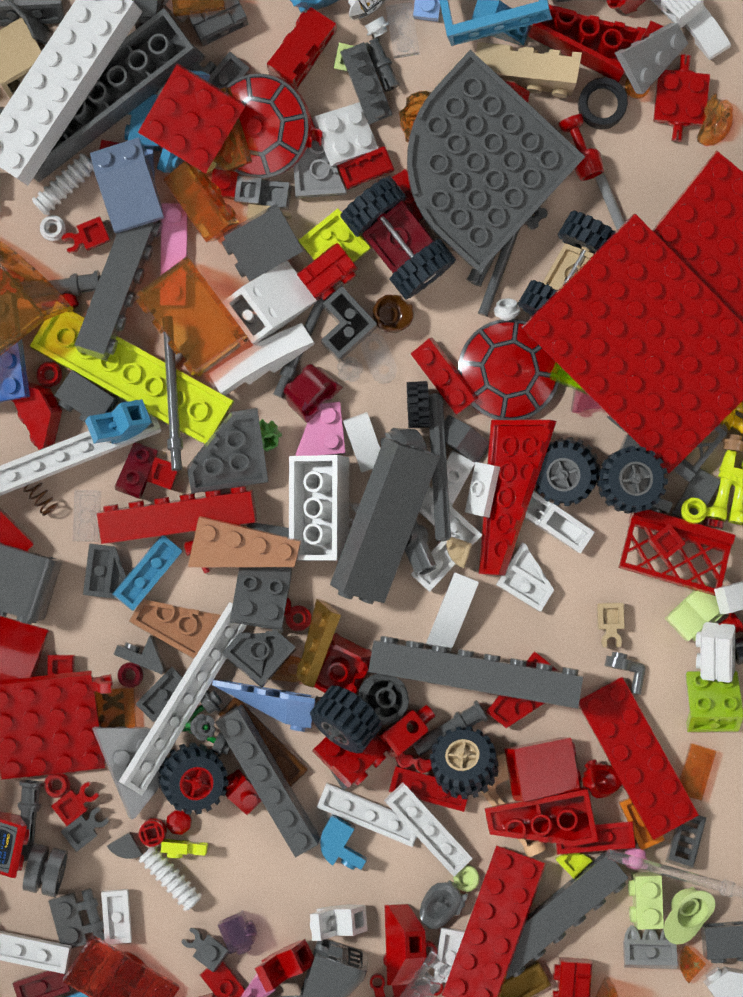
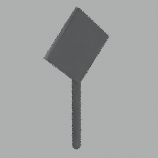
(37, 29)

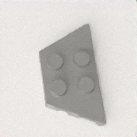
(118, 749)

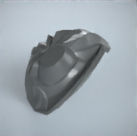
(441, 904)

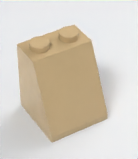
(17, 55)

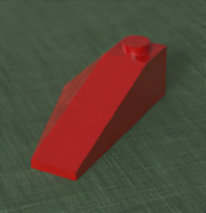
(553, 819)

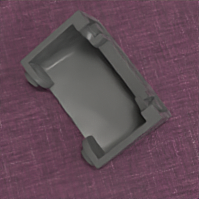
(335, 970)

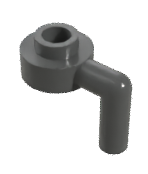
(620, 661)

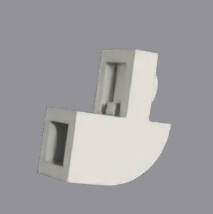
(338, 921)

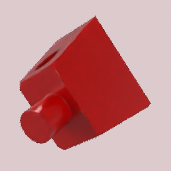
(396, 735)

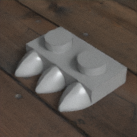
(648, 951)

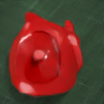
(600, 779)

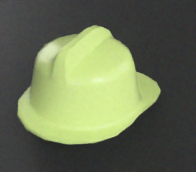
(688, 914)

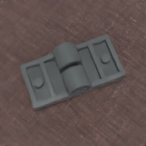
(262, 591)

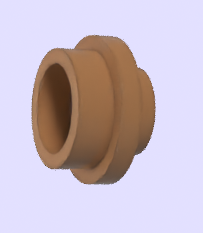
(733, 442)

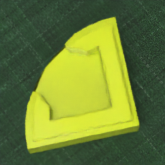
(573, 862)

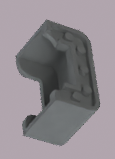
(26, 583)

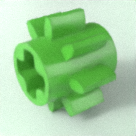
(269, 434)

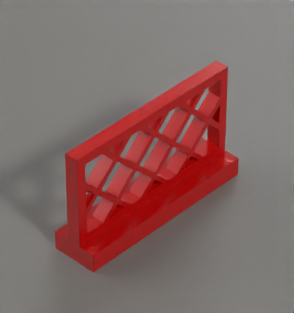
(689, 532)

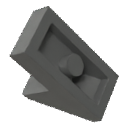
(149, 658)

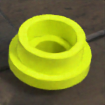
(694, 503)

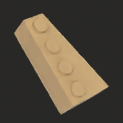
(531, 69)

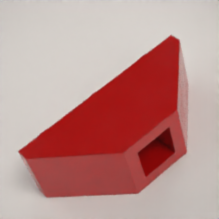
(40, 415)
(403, 944)

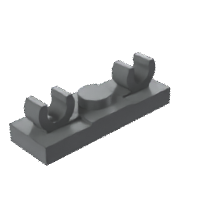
(42, 10)
(366, 83)

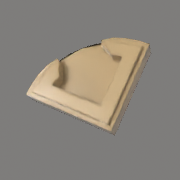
(458, 551)

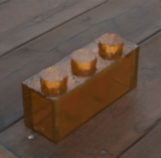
(201, 201)

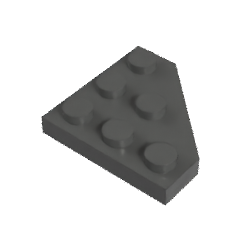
(231, 455)

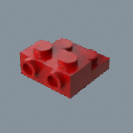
(347, 765)

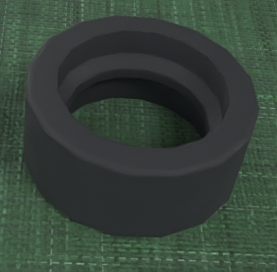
(614, 87)

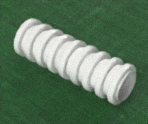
(64, 184)
(170, 878)

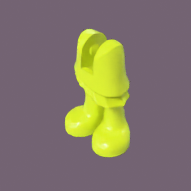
(728, 476)

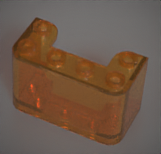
(192, 317)

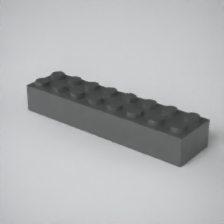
(128, 80)
(476, 673)

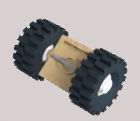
(582, 239)

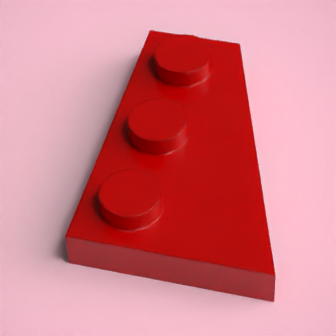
(510, 709)

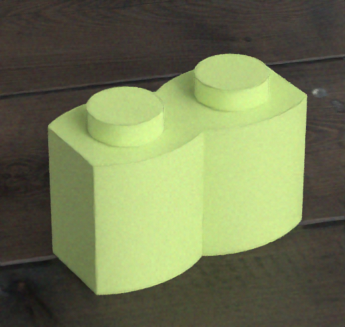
(693, 613)

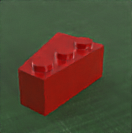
(302, 47)

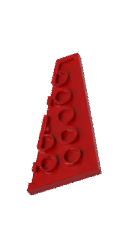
(519, 452)

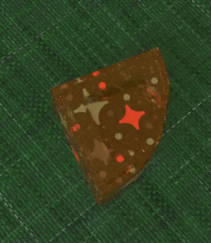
(690, 963)

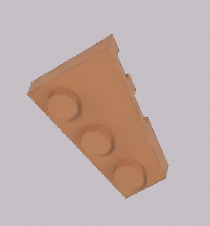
(175, 625)

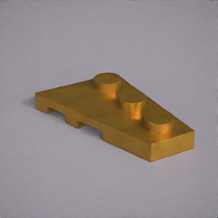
(318, 641)

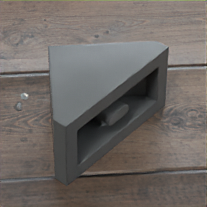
(464, 439)

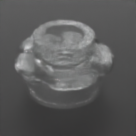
(356, 367)

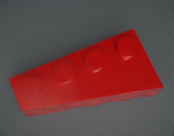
(590, 36)

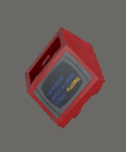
(12, 838)

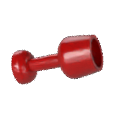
(592, 164)

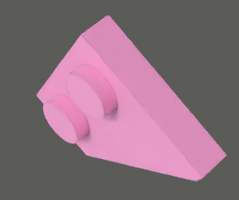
(323, 432)

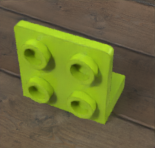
(713, 704)

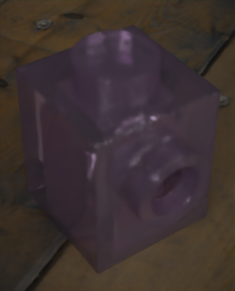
(238, 933)

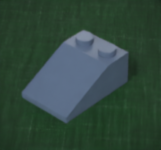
(127, 185)

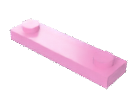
(173, 235)

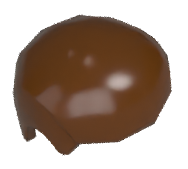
(392, 313)

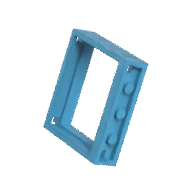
(493, 23)

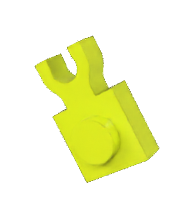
(176, 848)

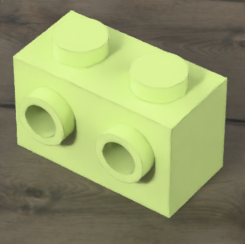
(647, 900)

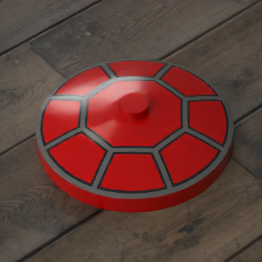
(273, 124)
(507, 371)

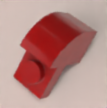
(284, 964)

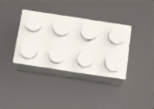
(319, 505)

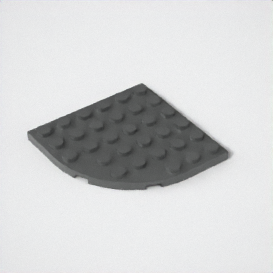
(482, 161)

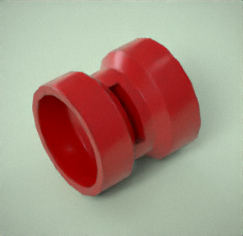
(153, 827)

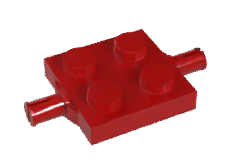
(681, 98)

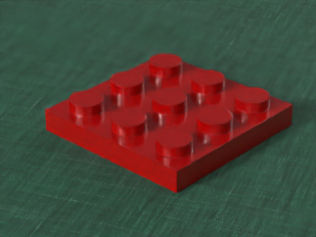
(191, 118)

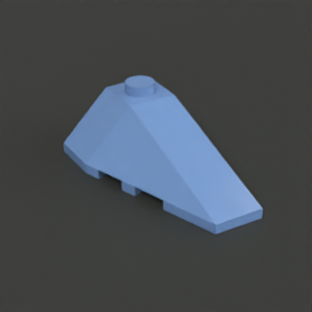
(283, 705)

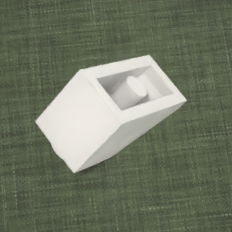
(725, 982)

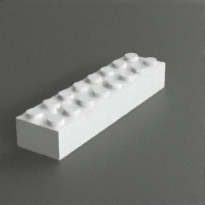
(61, 82)

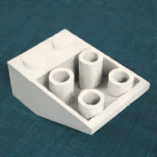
(269, 302)

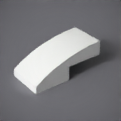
(708, 34)
(363, 440)

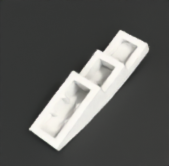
(260, 358)

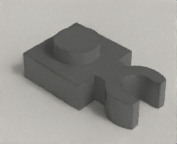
(82, 830)
(209, 950)

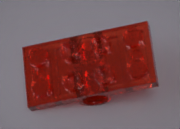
(108, 972)

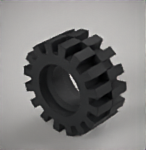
(418, 404)

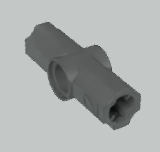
(419, 552)

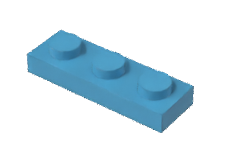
(147, 572)

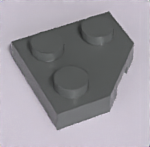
(259, 654)

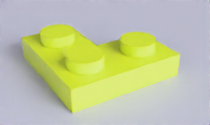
(330, 232)

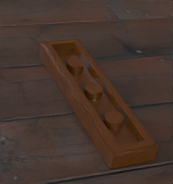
(285, 759)

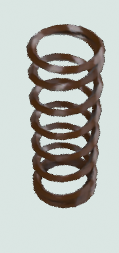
(39, 496)

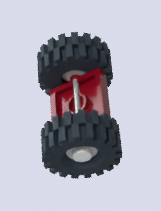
(397, 237)

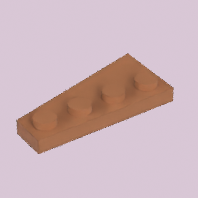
(233, 545)

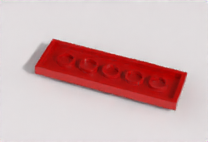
(637, 758)
(495, 925)

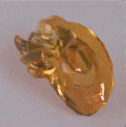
(716, 122)

